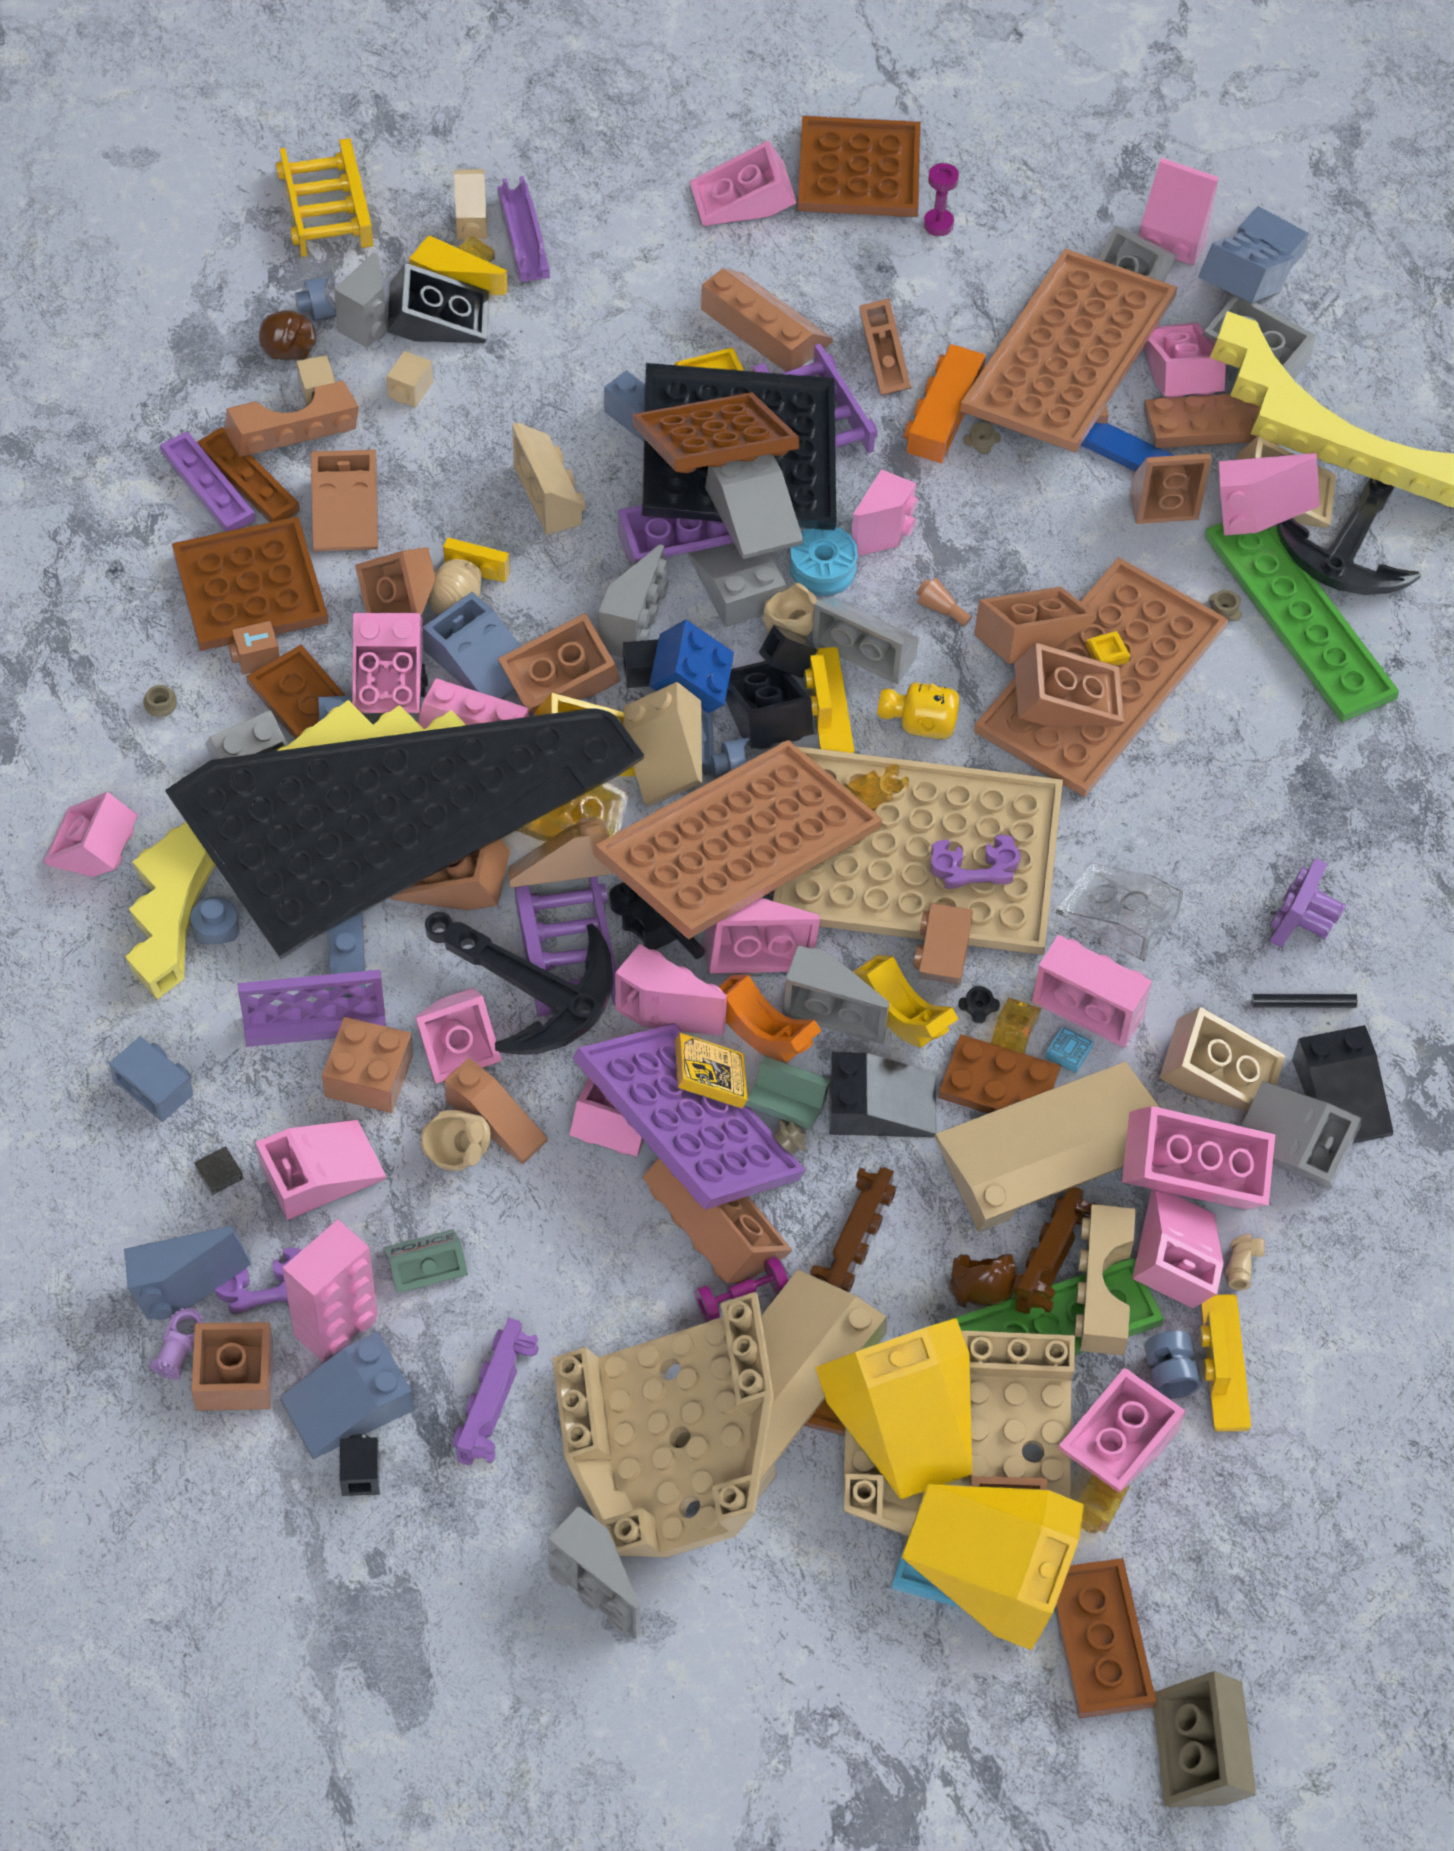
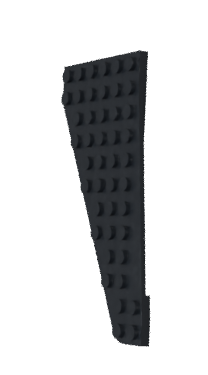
(354, 822)

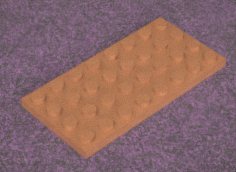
(1069, 350)
(1164, 640)
(737, 838)

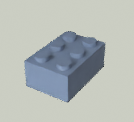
(1247, 266)

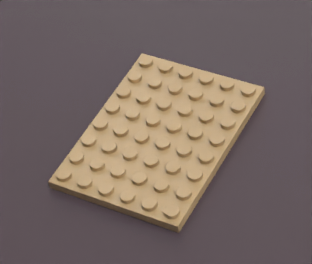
(887, 876)

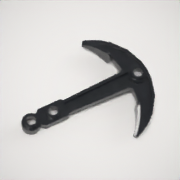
(1336, 565)
(563, 997)

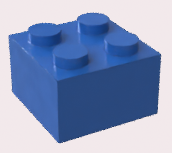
(695, 662)

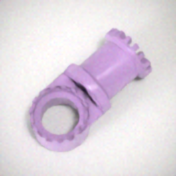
(175, 1345)

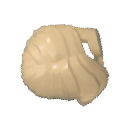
(452, 583)
(791, 610)
(455, 1139)

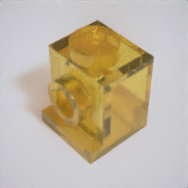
(1107, 1498)

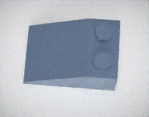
(182, 1269)
(348, 1396)

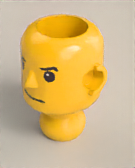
(924, 710)

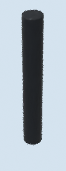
(1304, 1000)

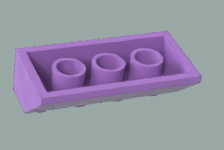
(679, 536)

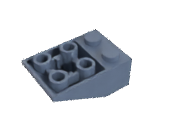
(468, 645)

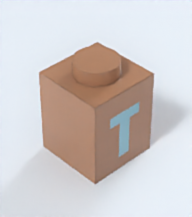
(253, 646)

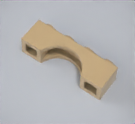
(1104, 1317)

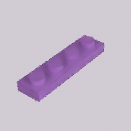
(207, 482)

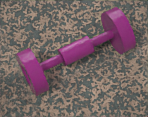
(942, 178)
(708, 1303)

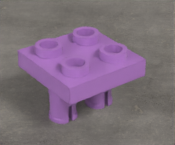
(1306, 906)

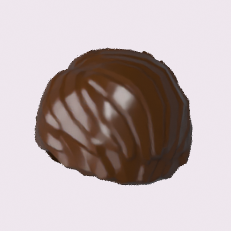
(287, 336)
(982, 1281)

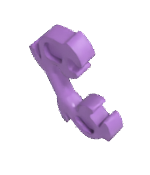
(947, 864)
(244, 1300)

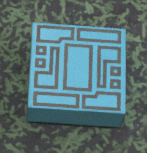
(1069, 1049)

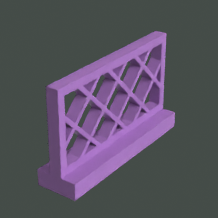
(307, 1021)

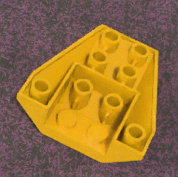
(907, 1405)
(997, 1553)

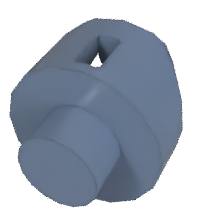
(314, 299)
(730, 757)
(214, 921)

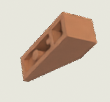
(884, 346)
(479, 1093)

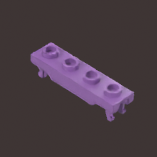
(523, 231)
(488, 1403)

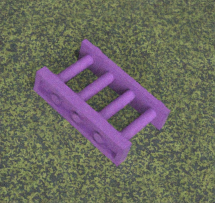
(825, 366)
(535, 932)

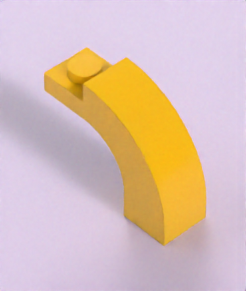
(908, 1013)

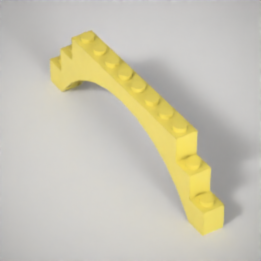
(1302, 424)
(180, 866)

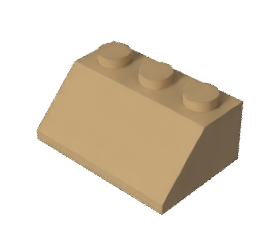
(546, 480)

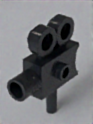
(647, 922)

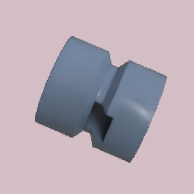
(1172, 1363)

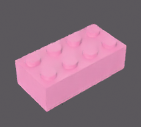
(1198, 1158)
(331, 1291)

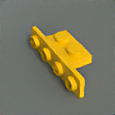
(829, 701)
(1225, 1363)

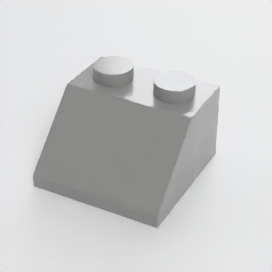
(1137, 254)
(361, 303)

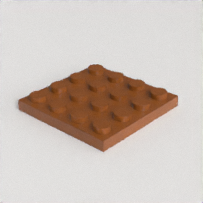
(859, 166)
(715, 432)
(249, 580)

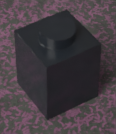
(787, 651)
(638, 662)
(359, 1465)

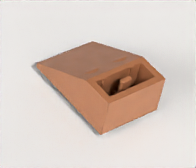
(344, 500)

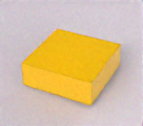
(1108, 649)

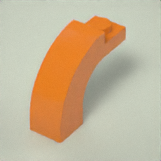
(762, 1024)

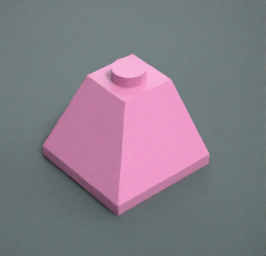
(455, 1031)

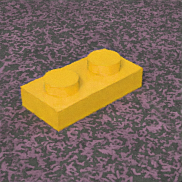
(491, 562)

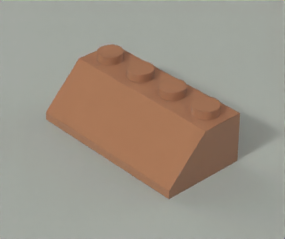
(761, 319)
(730, 1235)

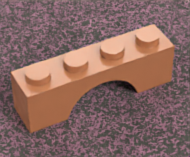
(258, 429)

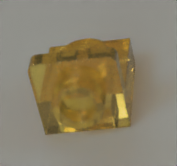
(1015, 1025)

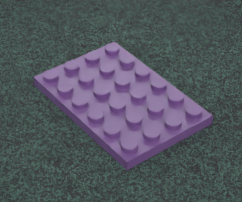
(705, 1143)

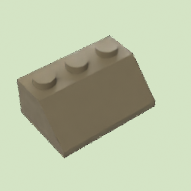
(1204, 1742)

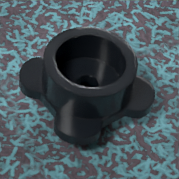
(979, 995)

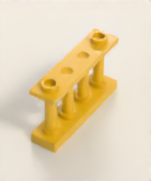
(348, 182)

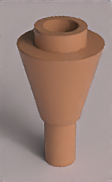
(936, 597)

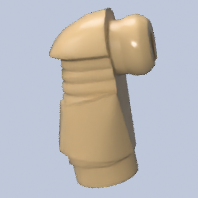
(1240, 1263)

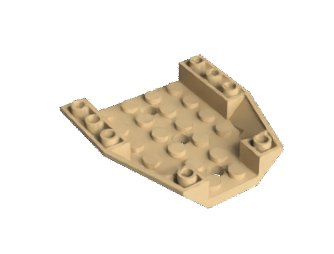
(1016, 1400)
(625, 1423)

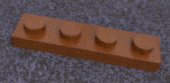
(249, 478)

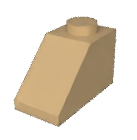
(470, 203)

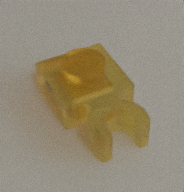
(877, 790)

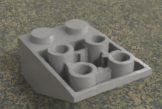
(632, 602)
(250, 737)
(1308, 1133)
(588, 1561)

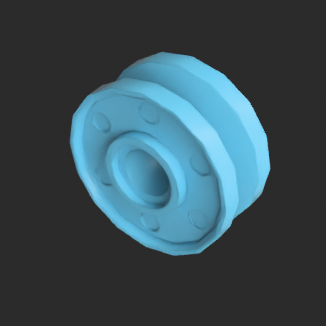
(824, 561)

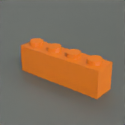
(940, 411)

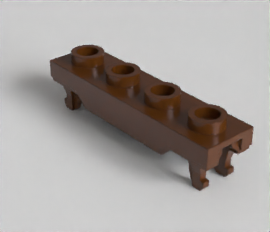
(863, 1220)
(1046, 1260)

